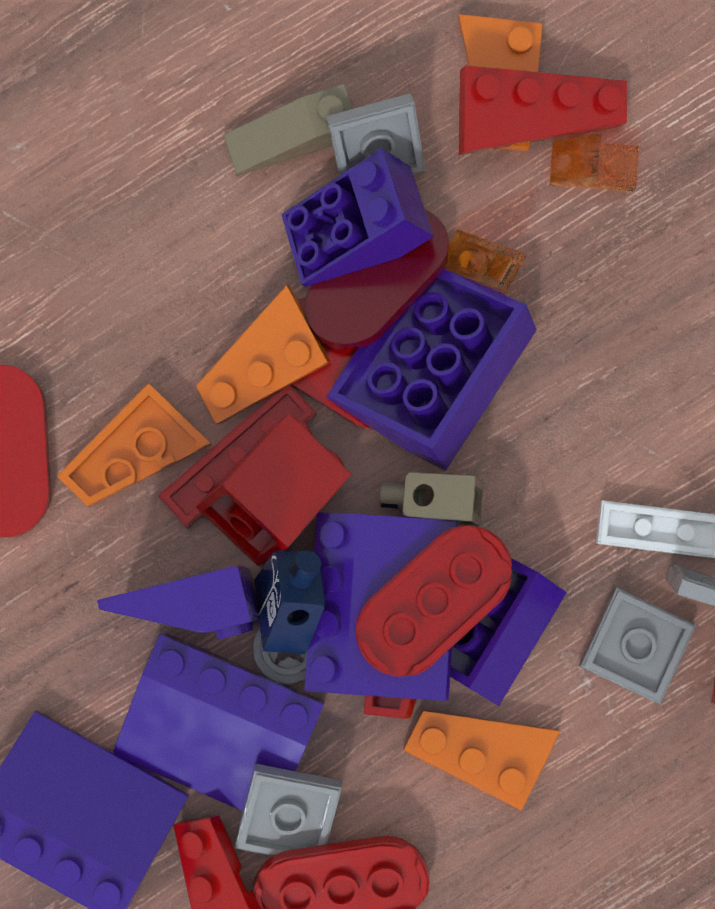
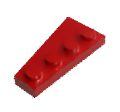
(527, 106)
(211, 866)

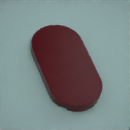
(367, 302)

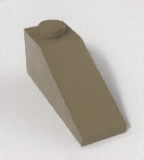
(287, 131)

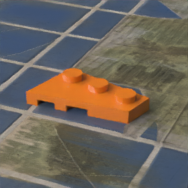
(502, 46)
(264, 359)
(131, 448)
(484, 753)

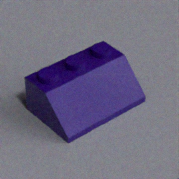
(501, 642)

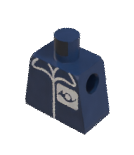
(285, 586)

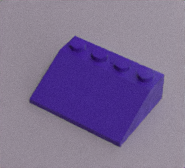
(436, 367)
(356, 561)
(201, 603)
(212, 721)
(81, 815)

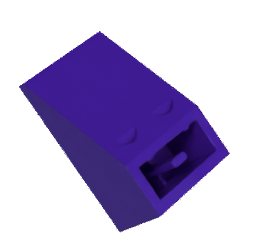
(357, 220)

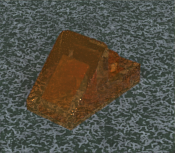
(593, 164)
(483, 261)

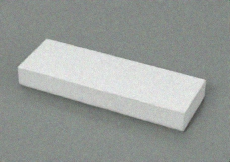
(656, 529)

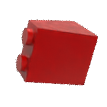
(274, 490)

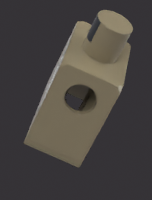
(454, 497)

